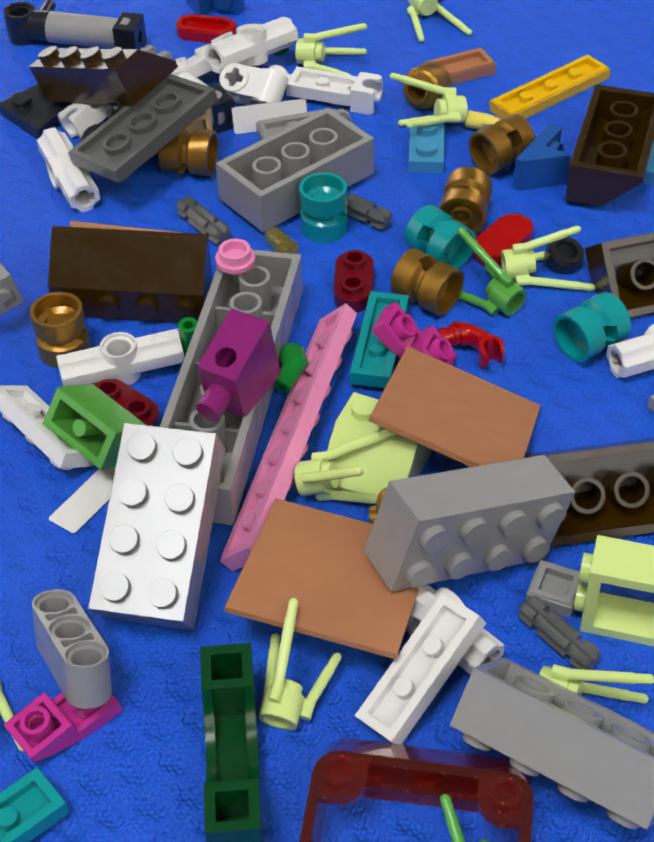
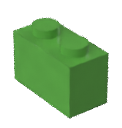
(89, 422)

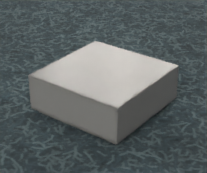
(555, 587)

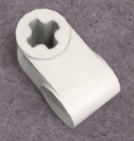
(252, 84)

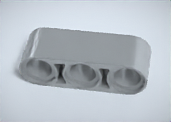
(72, 649)

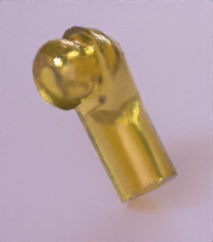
(281, 241)

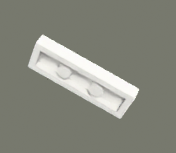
(28, 413)
(420, 669)

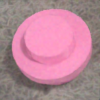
(235, 257)

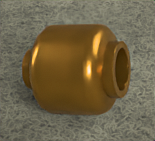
(429, 72)

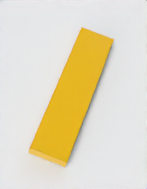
(550, 88)

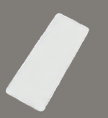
(246, 116)
(84, 501)

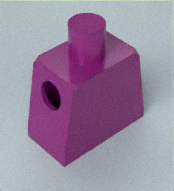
(237, 366)

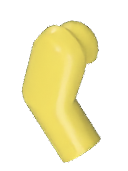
(479, 120)

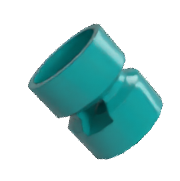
(323, 207)
(437, 235)
(592, 327)

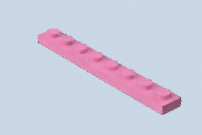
(291, 433)

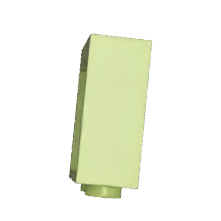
(614, 616)

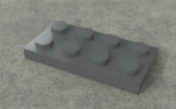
(143, 129)

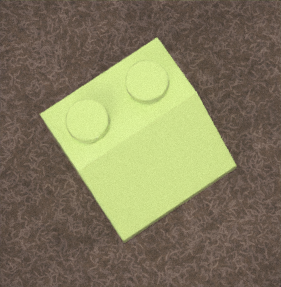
(382, 461)

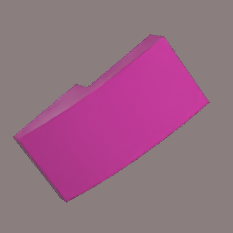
(399, 330)
(55, 724)

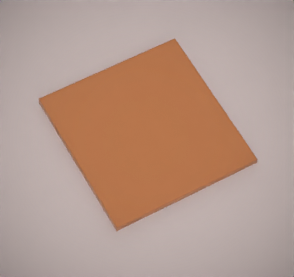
(454, 412)
(325, 568)

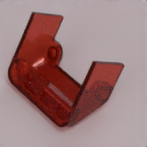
(418, 776)

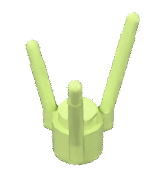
(428, 7)
(311, 51)
(448, 109)
(522, 260)
(320, 475)
(573, 680)
(282, 698)

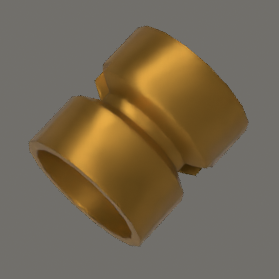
(500, 144)
(191, 151)
(467, 197)
(428, 282)
(58, 326)

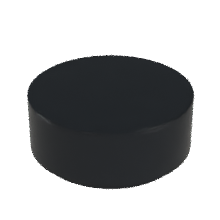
(564, 255)

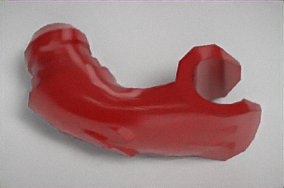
(469, 335)

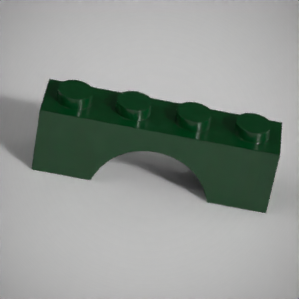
(231, 743)

